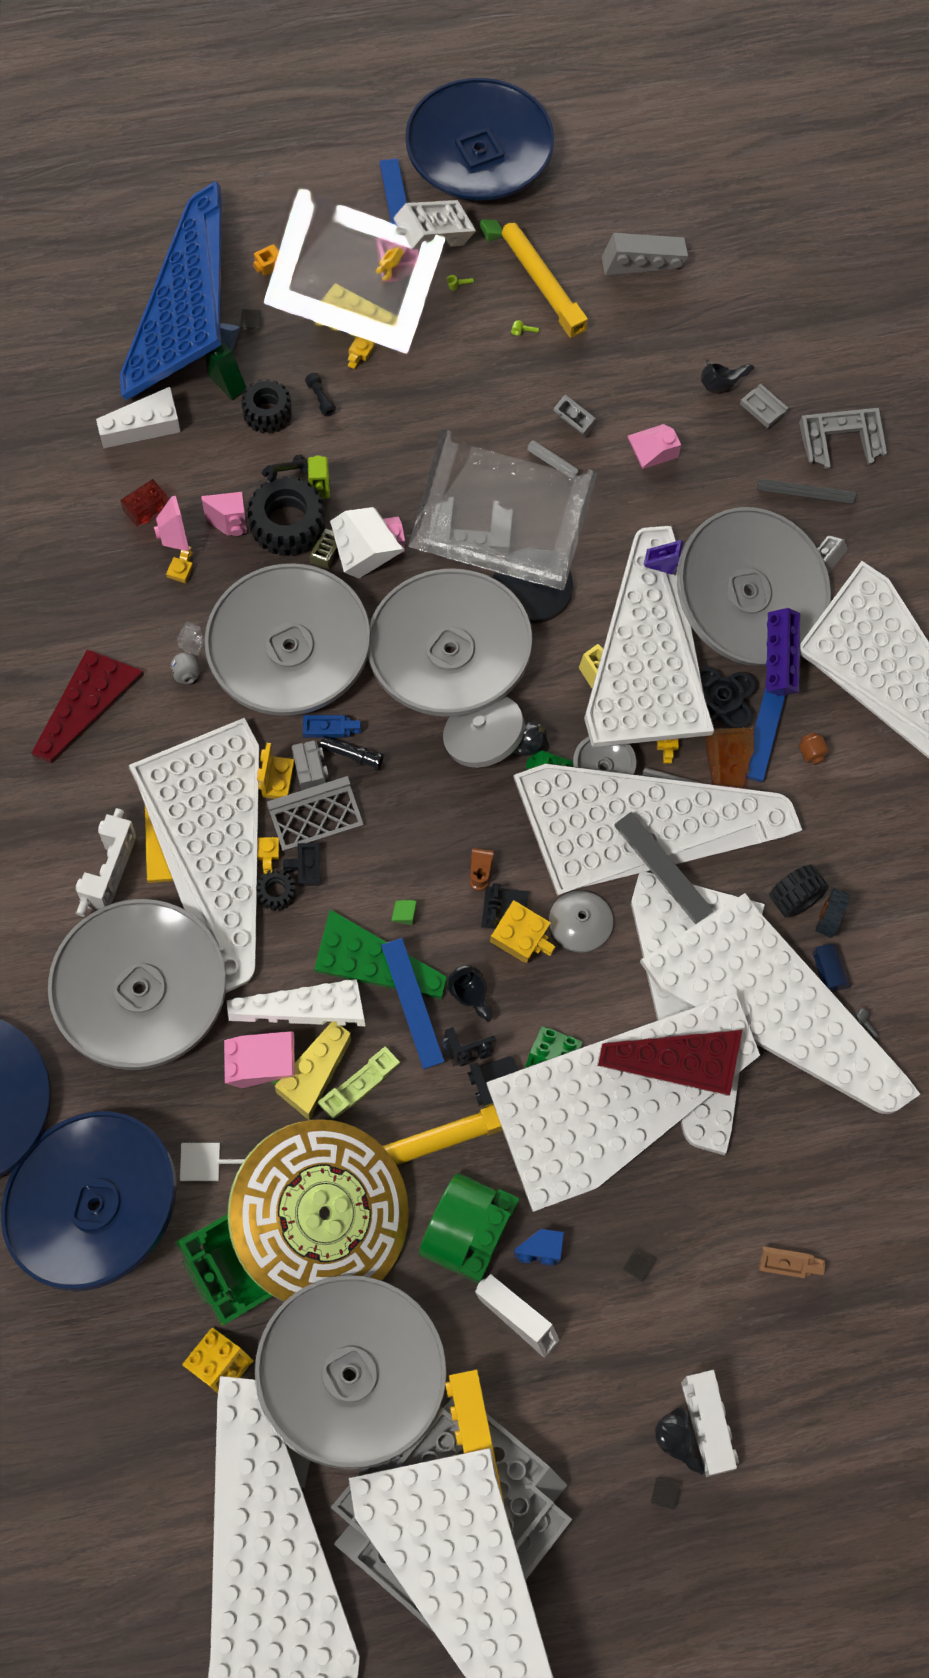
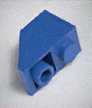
(542, 1247)

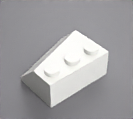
(363, 541)

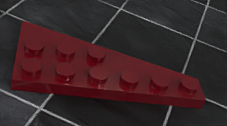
(85, 699)
(685, 1060)

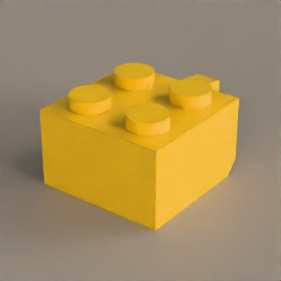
(522, 933)

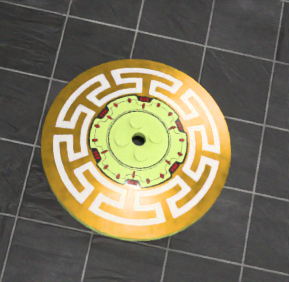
(279, 1200)

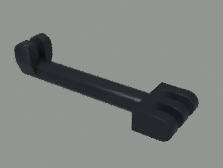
(297, 463)

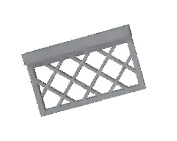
(309, 796)

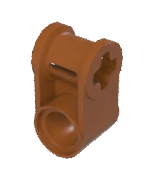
(480, 867)

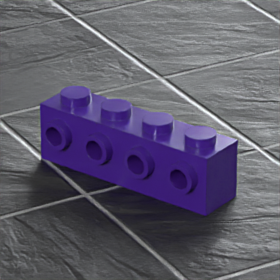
(783, 652)

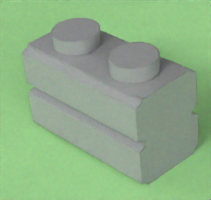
(575, 416)
(309, 765)

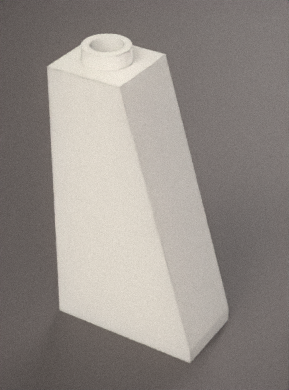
(518, 1315)

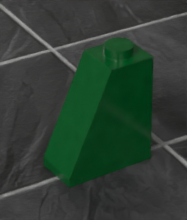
(225, 371)

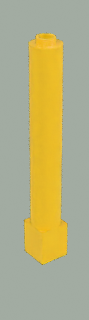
(569, 313)
(445, 1136)

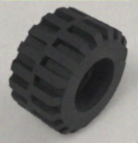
(263, 393)
(798, 891)

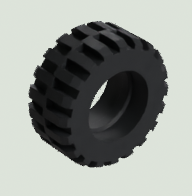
(280, 494)

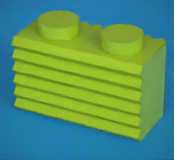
(319, 475)

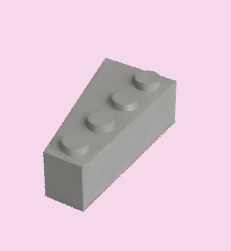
(643, 253)

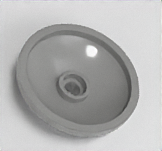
(614, 757)
(577, 933)

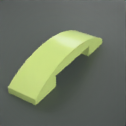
(359, 1084)

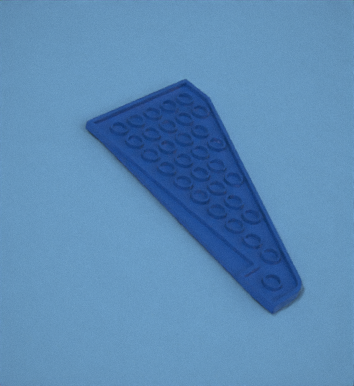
(186, 299)

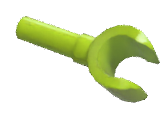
(454, 283)
(518, 327)

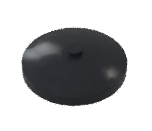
(538, 600)

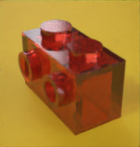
(144, 502)

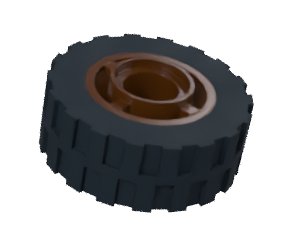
(833, 912)

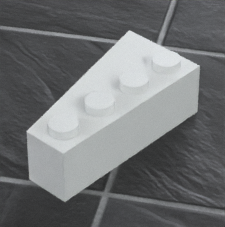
(140, 421)
(709, 1423)

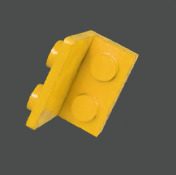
(275, 774)
(215, 1358)

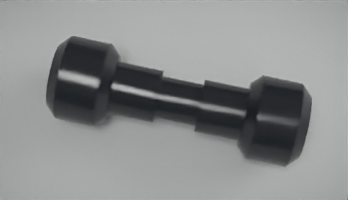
(314, 382)

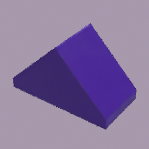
(664, 557)

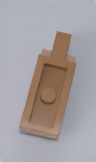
(790, 1263)

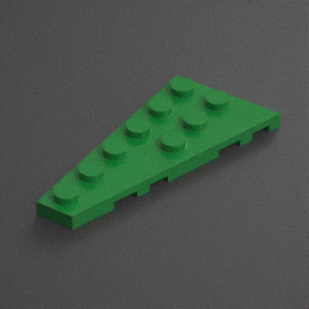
(357, 954)

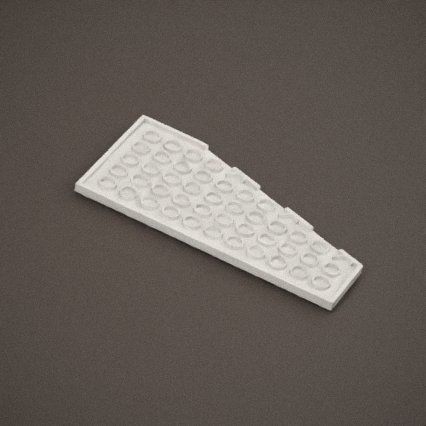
(584, 1122)

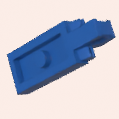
(329, 725)

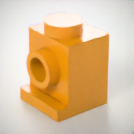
(266, 260)

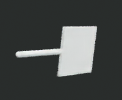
(202, 1161)

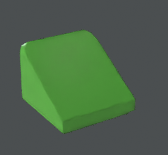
(491, 229)
(404, 911)

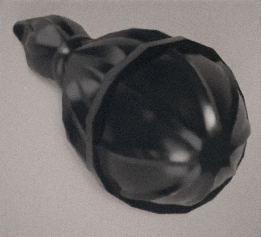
(718, 377)
(533, 740)
(469, 989)
(677, 1439)

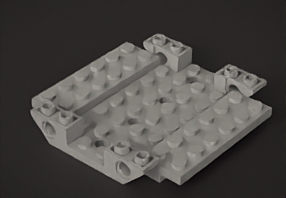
(527, 1491)

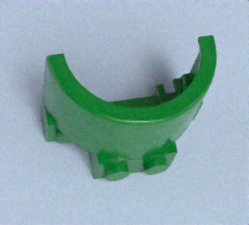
(467, 1221)
(218, 1271)

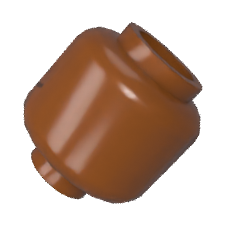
(813, 748)

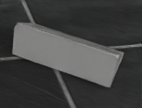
(832, 551)

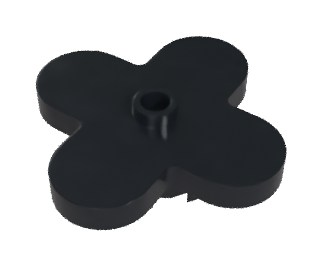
(727, 696)

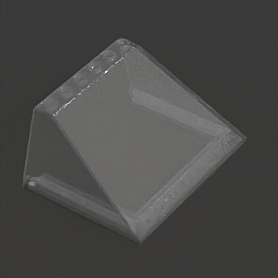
(332, 278)
(501, 512)

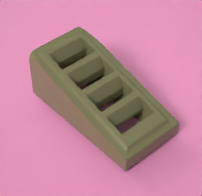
(320, 560)

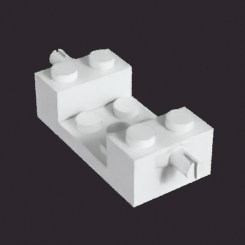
(426, 219)
(119, 840)

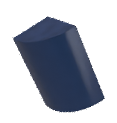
(831, 967)

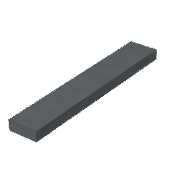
(663, 868)

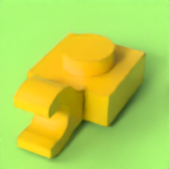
(389, 260)
(359, 350)
(181, 567)
(668, 747)
(267, 851)

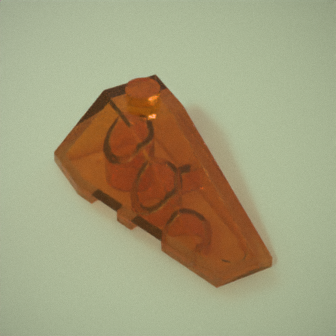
(729, 756)

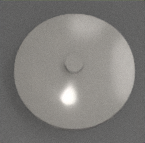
(485, 735)

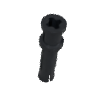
(360, 755)

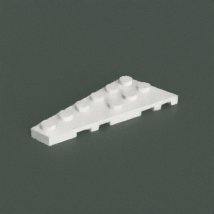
(307, 1005)

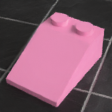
(259, 1059)

